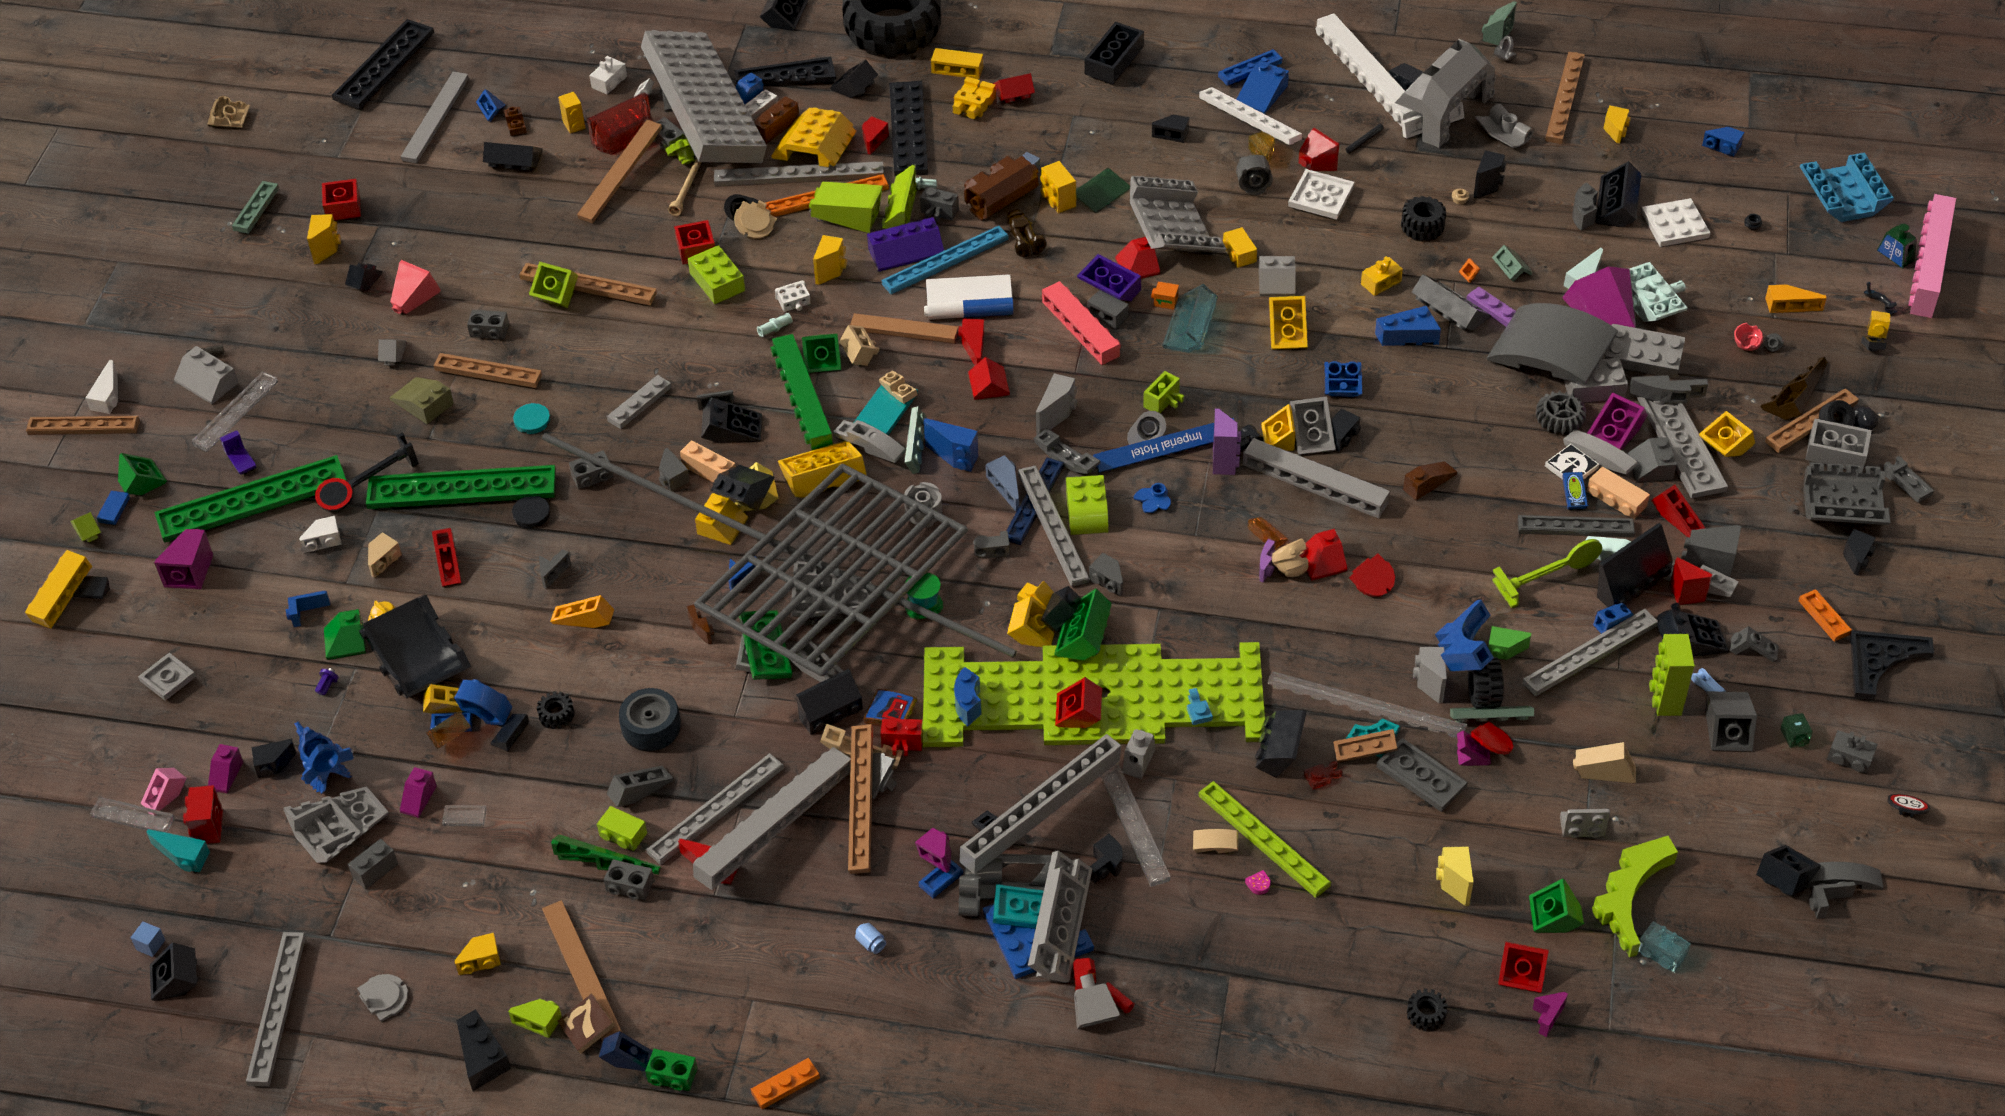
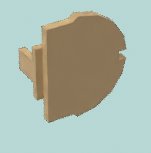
(754, 220)

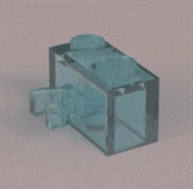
(1663, 946)

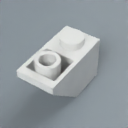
(321, 535)

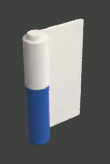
(969, 297)

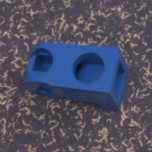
(1611, 617)

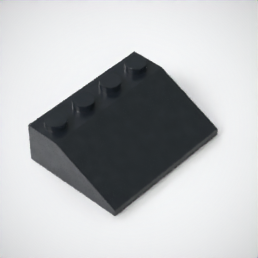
(1634, 567)

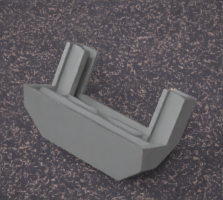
(1441, 87)

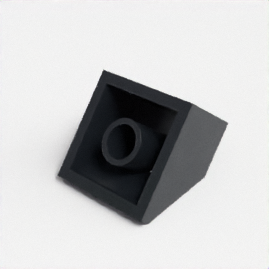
(855, 80)
(1489, 174)
(1787, 869)
(173, 972)

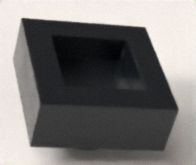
(1873, 343)

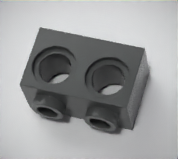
(669, 134)
(488, 324)
(587, 473)
(628, 877)

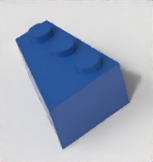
(1408, 327)

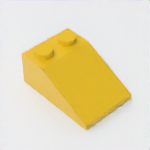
(1288, 322)

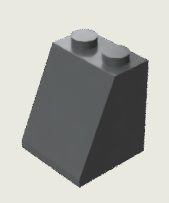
(1713, 548)
(1730, 721)

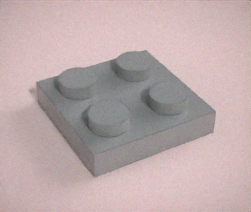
(167, 676)

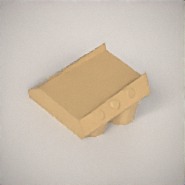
(228, 113)

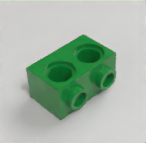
(673, 1065)

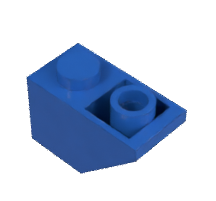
(1725, 140)

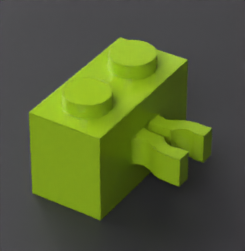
(1162, 393)

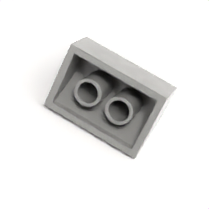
(205, 375)

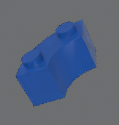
(966, 696)
(483, 702)

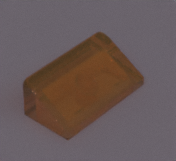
(1266, 531)

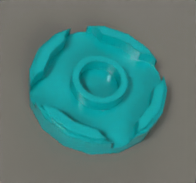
(531, 418)

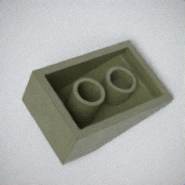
(424, 398)

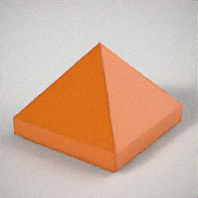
(1469, 270)

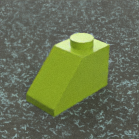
(86, 527)
(536, 1016)

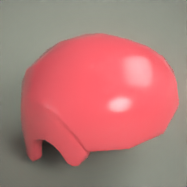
(1748, 337)

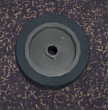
(649, 719)

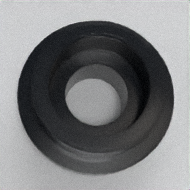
(1753, 221)

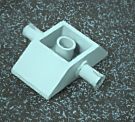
(1653, 295)

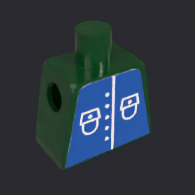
(1899, 245)

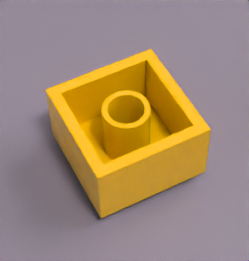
(1058, 187)

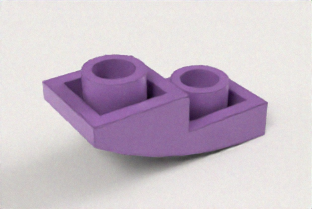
(1266, 567)

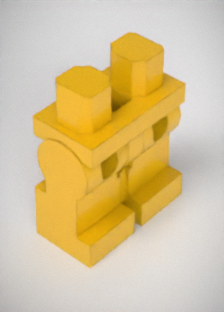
(974, 97)

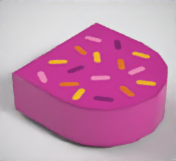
(1258, 883)

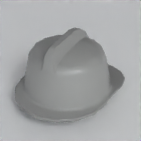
(1147, 427)

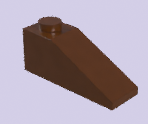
(1427, 478)

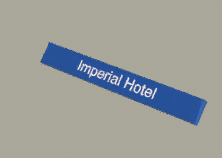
(1155, 447)

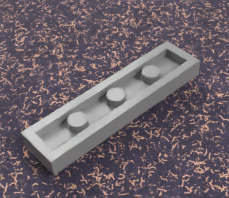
(639, 402)

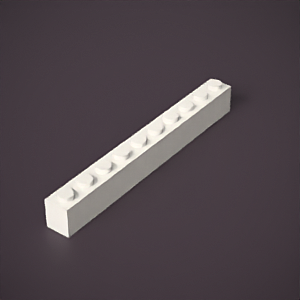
(1363, 65)

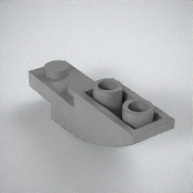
(872, 439)

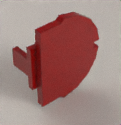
(1374, 576)
(1493, 738)

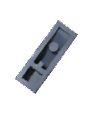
(1003, 477)

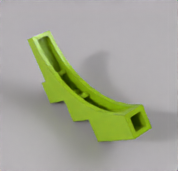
(1636, 866)

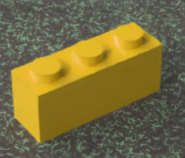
(957, 63)

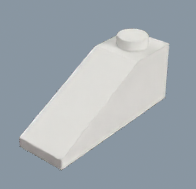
(104, 393)

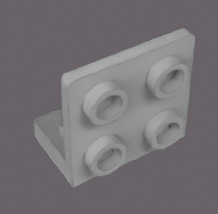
(1584, 822)

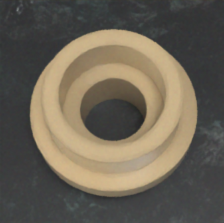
(1460, 196)

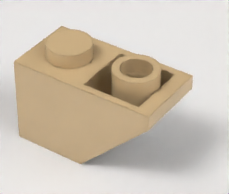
(382, 553)

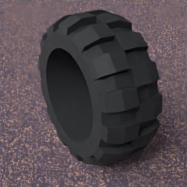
(891, 33)

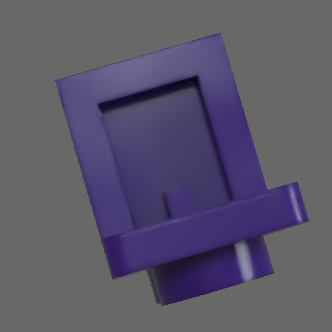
(237, 453)

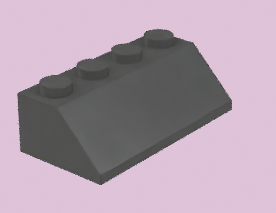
(1450, 303)

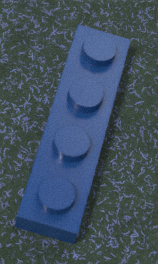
(1242, 70)

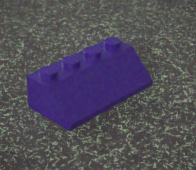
(905, 244)

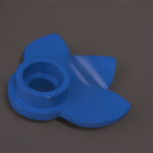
(1153, 498)

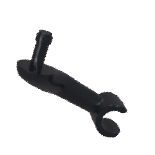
(1889, 306)

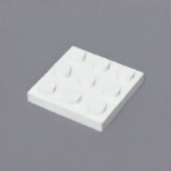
(1321, 194)
(1675, 222)

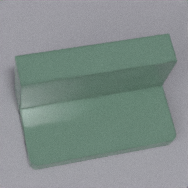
(1511, 263)

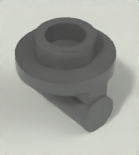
(1773, 342)

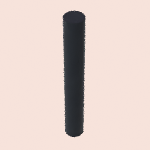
(1364, 138)

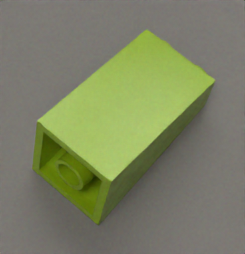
(847, 204)

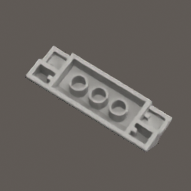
(1060, 918)

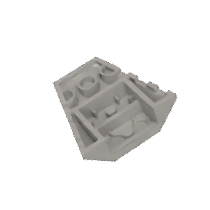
(334, 822)

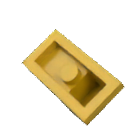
(1041, 593)

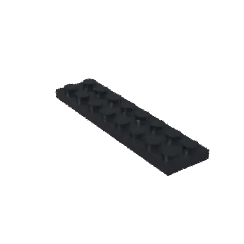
(383, 63)
(908, 127)

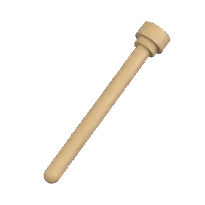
(676, 207)

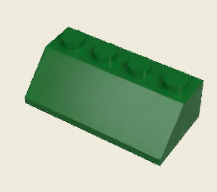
(1085, 628)

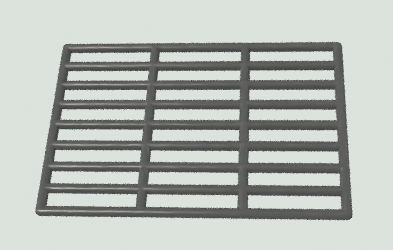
(825, 597)

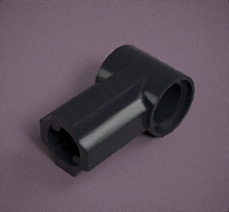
(1247, 435)

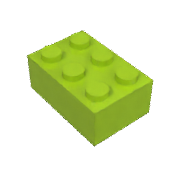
(716, 274)

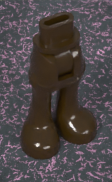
(1022, 226)

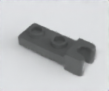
(1907, 480)

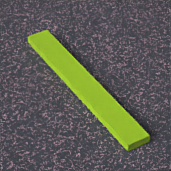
(1265, 839)

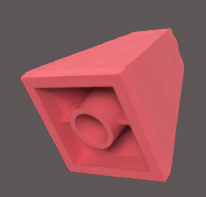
(412, 288)

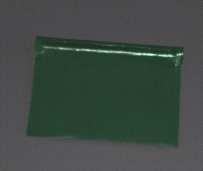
(1102, 190)

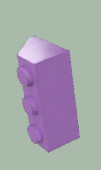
(1225, 444)

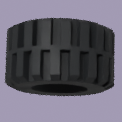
(1423, 218)
(1486, 685)

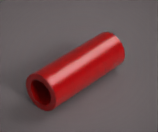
(1120, 999)

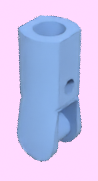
(1706, 682)

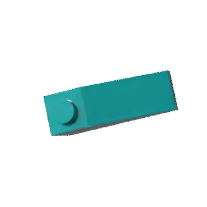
(183, 851)

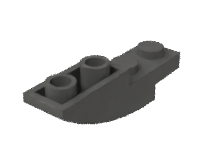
(1663, 390)

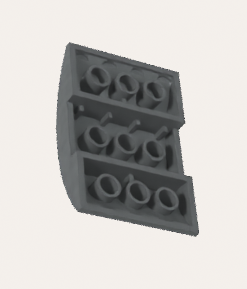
(1554, 340)

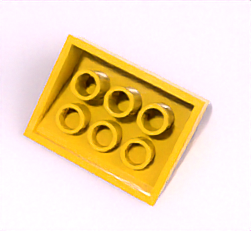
(810, 468)

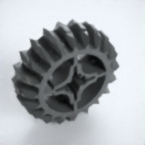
(1560, 412)

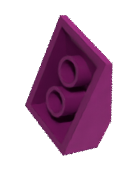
(1618, 421)

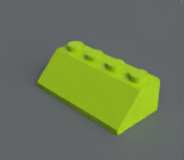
(901, 199)

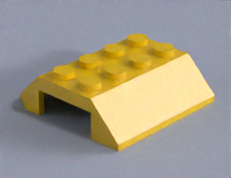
(817, 133)

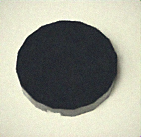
(531, 511)

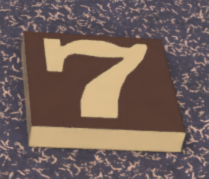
(586, 1023)

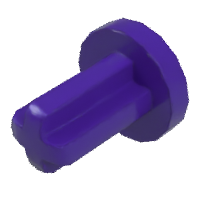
(327, 677)

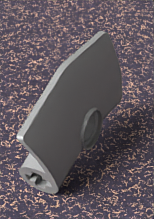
(1504, 127)

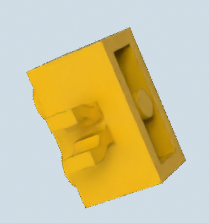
(1381, 276)

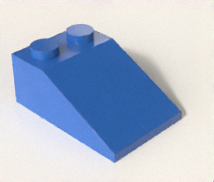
(1263, 86)
(952, 443)

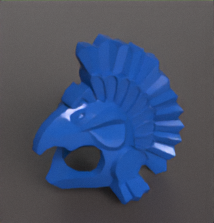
(320, 757)

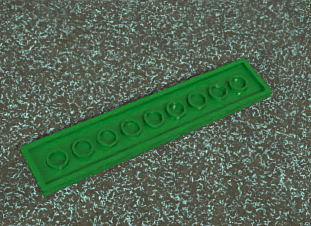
(460, 486)
(247, 498)

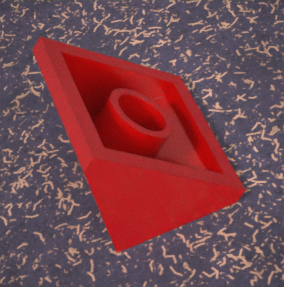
(988, 380)
(1689, 582)
(1523, 967)

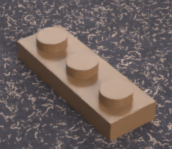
(1365, 745)

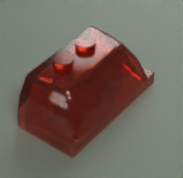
(617, 126)

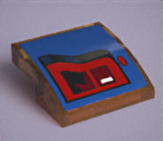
(889, 705)

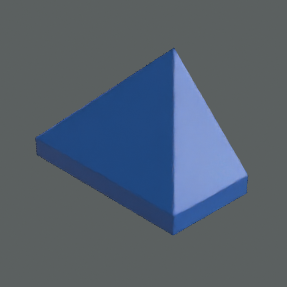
(489, 104)

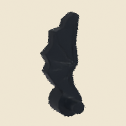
(1675, 606)

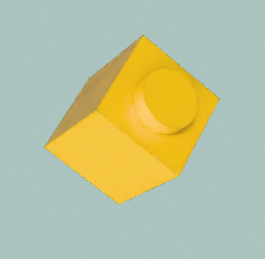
(1878, 324)

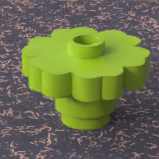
(683, 151)

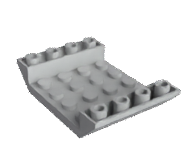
(1170, 216)

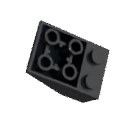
(730, 423)
(1703, 632)

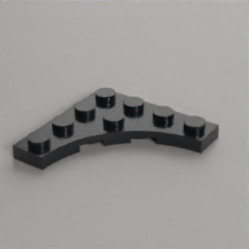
(1877, 652)

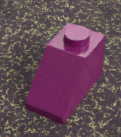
(224, 767)
(417, 792)
(935, 849)

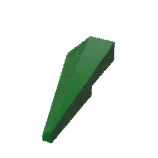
(576, 850)

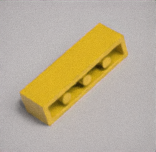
(58, 589)

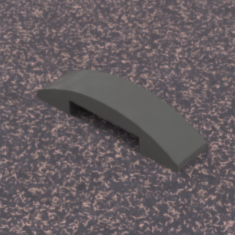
(1051, 445)
(1835, 872)

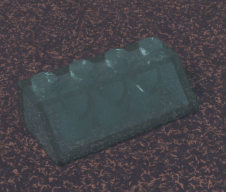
(1190, 320)

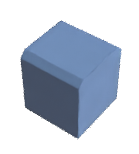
(147, 939)

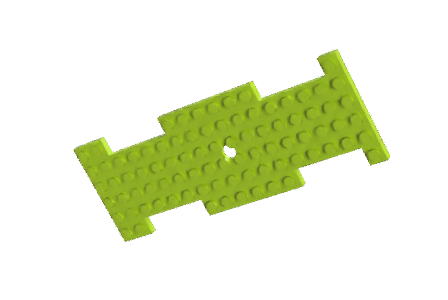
(1143, 696)

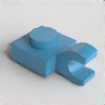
(1198, 710)

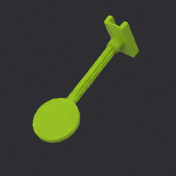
(1579, 557)

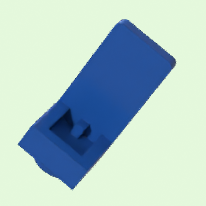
(305, 602)

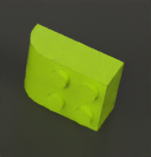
(1087, 505)

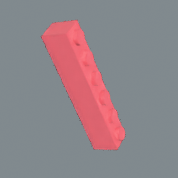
(1081, 323)

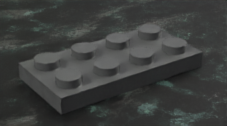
(1422, 775)

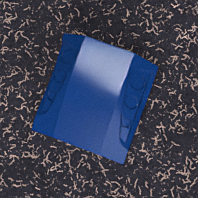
(1343, 379)

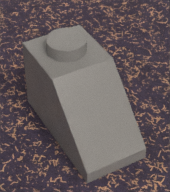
(391, 350)

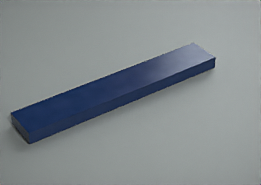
(1026, 513)

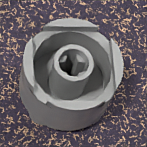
(926, 494)

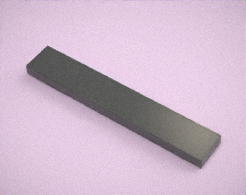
(1576, 526)

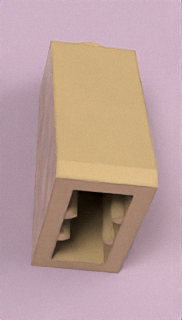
(1606, 763)

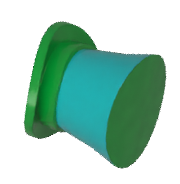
(926, 595)

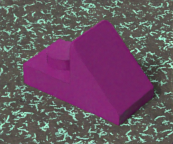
(1470, 751)
(1550, 1008)

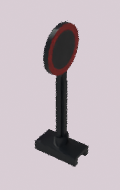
(337, 493)

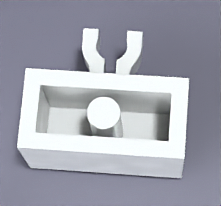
(608, 75)

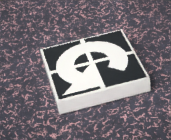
(1571, 460)

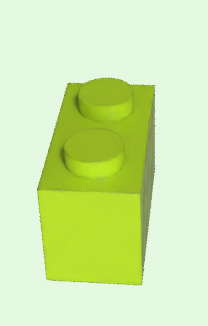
(621, 828)

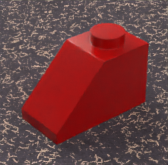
(874, 133)

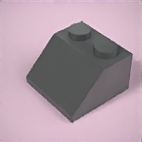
(1654, 460)

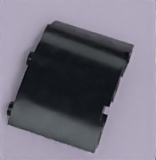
(413, 647)

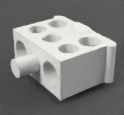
(792, 296)

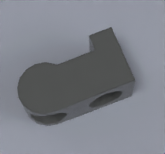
(992, 546)

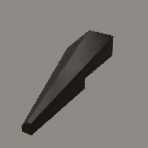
(1796, 393)

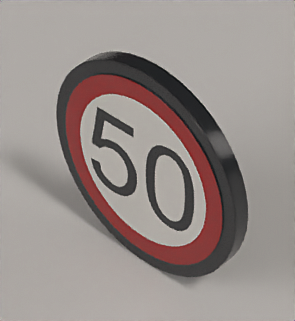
(1908, 804)

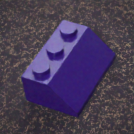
(1111, 278)

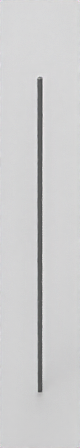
(758, 535)

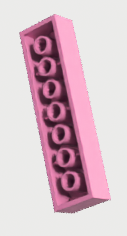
(1931, 256)

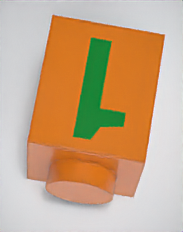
(1165, 295)

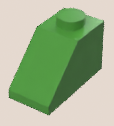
(1507, 642)

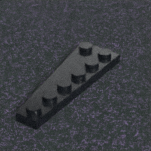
(801, 71)

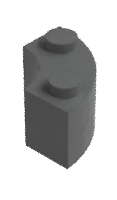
(1585, 206)

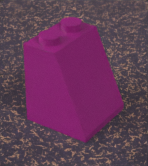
(185, 560)

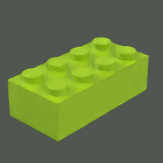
(1672, 674)

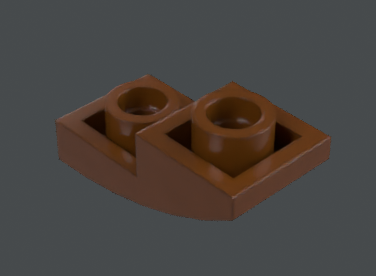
(515, 121)
(700, 624)

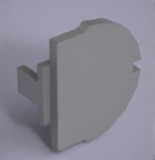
(384, 995)

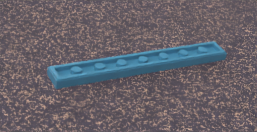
(944, 259)

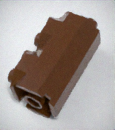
(1006, 183)

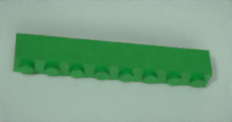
(801, 392)

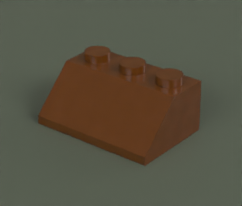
(776, 118)

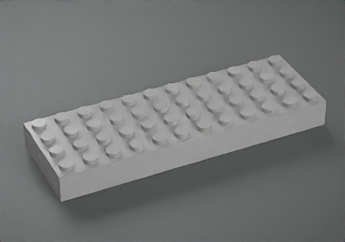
(703, 97)

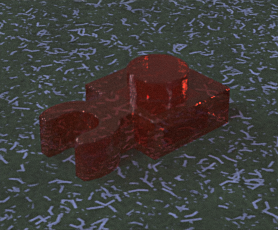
(1320, 776)

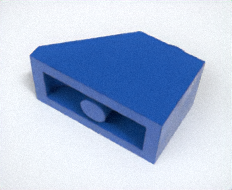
(749, 87)

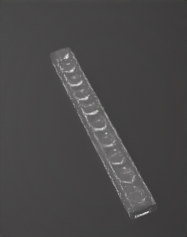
(1358, 702)

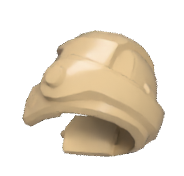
(1288, 559)

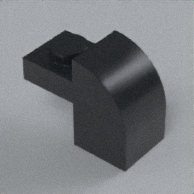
(1109, 858)

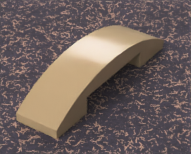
(836, 738)

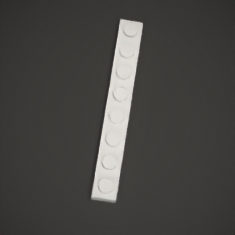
(1250, 116)

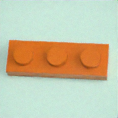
(1825, 615)
(785, 1083)

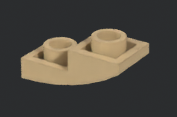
(896, 386)
(1215, 839)

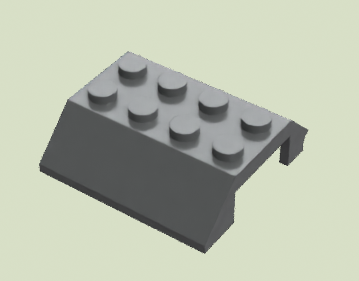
(1845, 495)

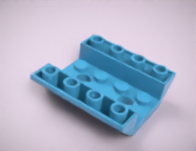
(1856, 185)

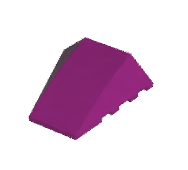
(1605, 296)

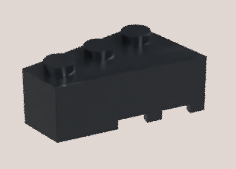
(481, 1050)

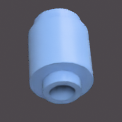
(870, 938)

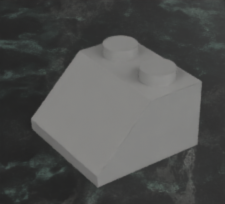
(1277, 275)
(1431, 672)

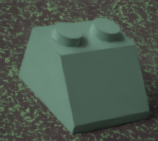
(1499, 24)

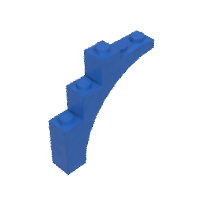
(1457, 639)

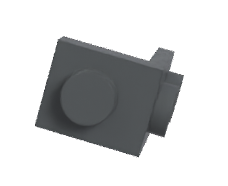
(1750, 638)
(1822, 892)

